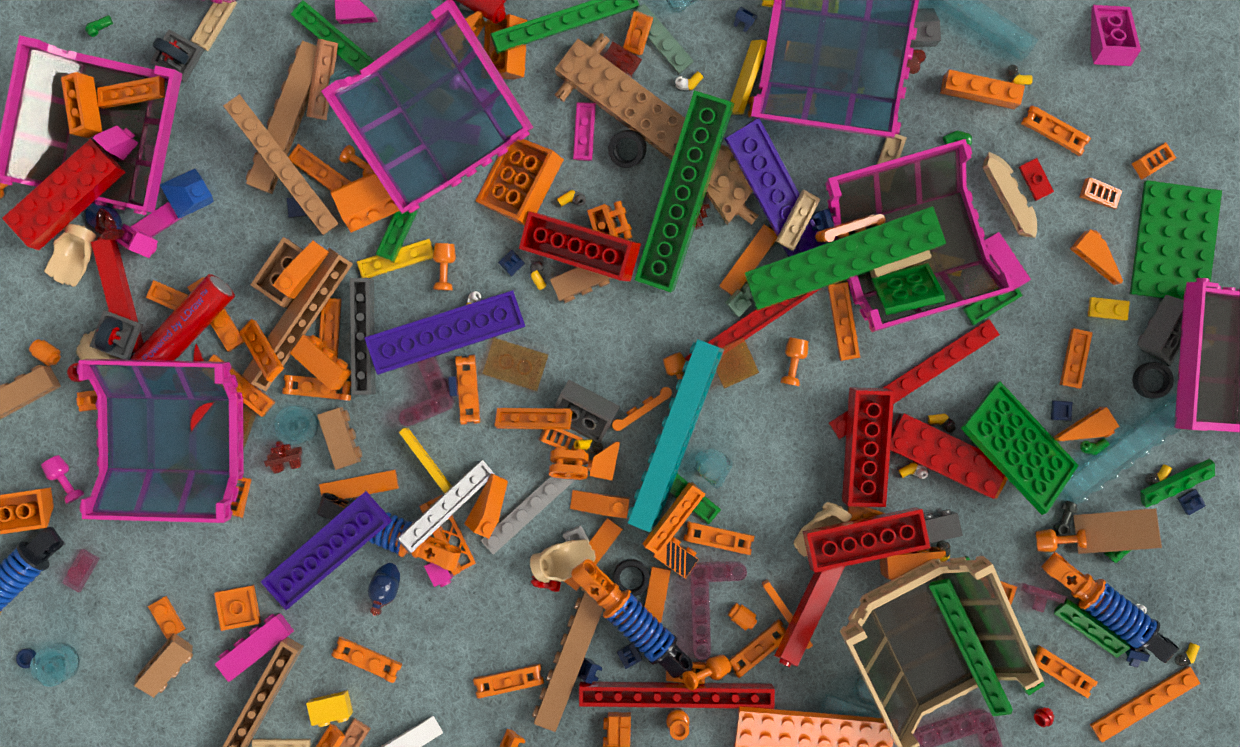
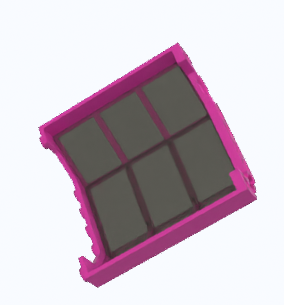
(37, 131)
(908, 186)
(1209, 359)

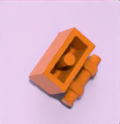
(603, 220)

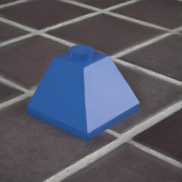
(187, 193)

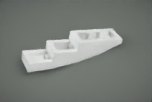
(417, 735)

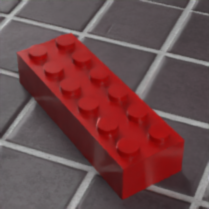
(63, 195)
(580, 246)
(867, 447)
(945, 455)
(866, 539)

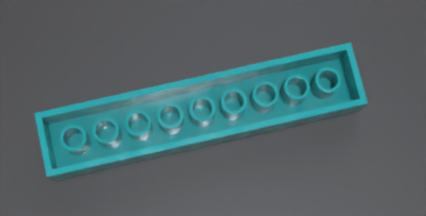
(675, 435)

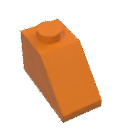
(604, 462)

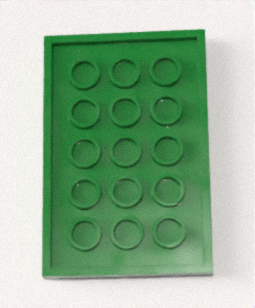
(1174, 238)
(1020, 447)

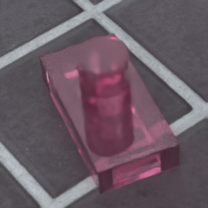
(81, 570)
(1042, 596)

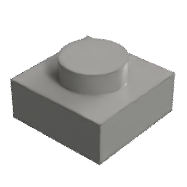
(575, 534)

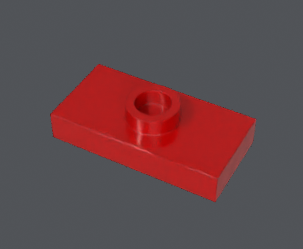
(1036, 179)

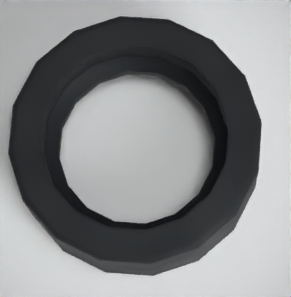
(612, 148)
(1167, 383)
(632, 563)

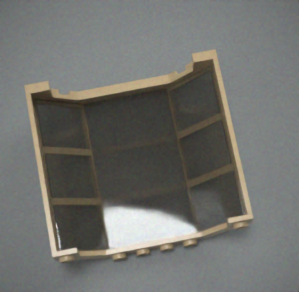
(911, 652)

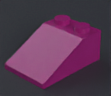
(1113, 36)

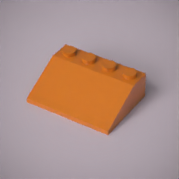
(520, 180)

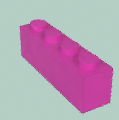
(254, 647)

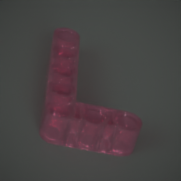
(436, 395)
(703, 600)
(956, 732)

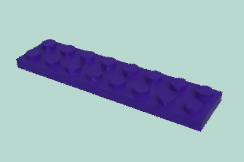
(769, 180)
(444, 332)
(326, 550)

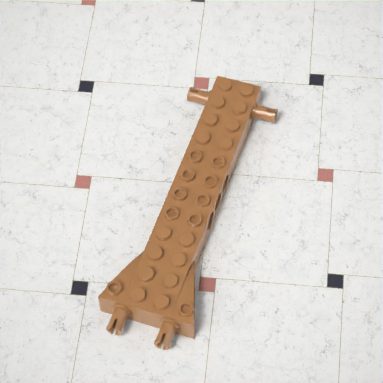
(649, 116)

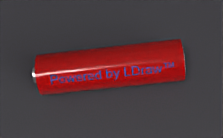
(187, 321)

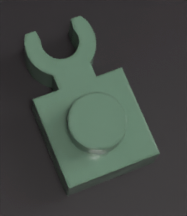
(739, 301)

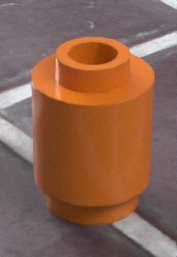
(45, 352)
(742, 616)

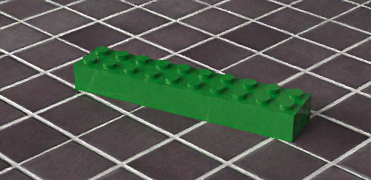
(684, 191)
(845, 258)

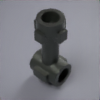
(1062, 528)

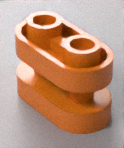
(574, 459)

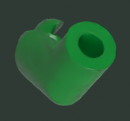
(957, 136)

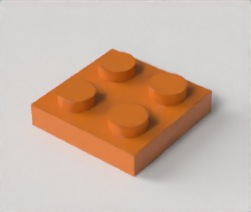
(237, 607)

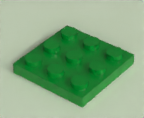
(908, 289)

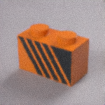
(678, 558)

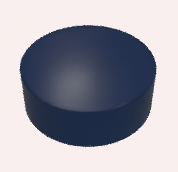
(25, 657)

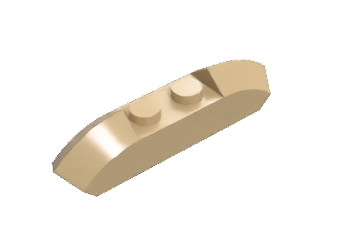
(1007, 190)

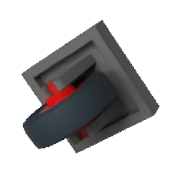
(176, 53)
(116, 335)

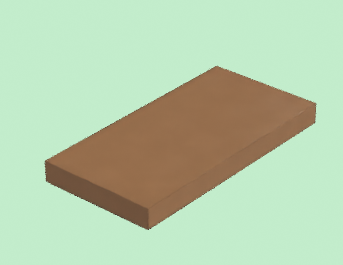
(1119, 530)

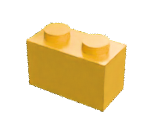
(329, 708)

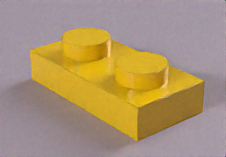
(1108, 308)

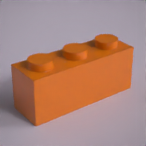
(81, 105)
(321, 362)

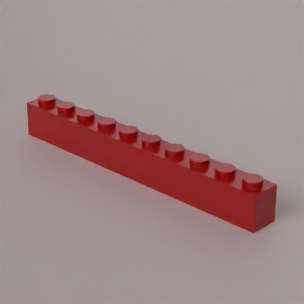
(676, 695)

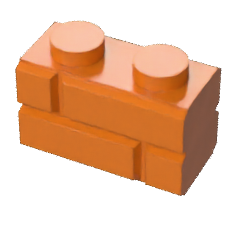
(618, 729)

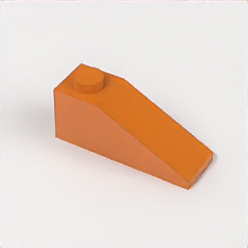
(1097, 254)
(300, 270)
(1096, 424)
(600, 503)
(488, 507)

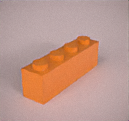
(982, 89)

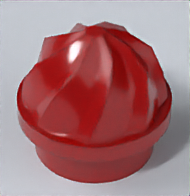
(72, 373)
(1044, 717)

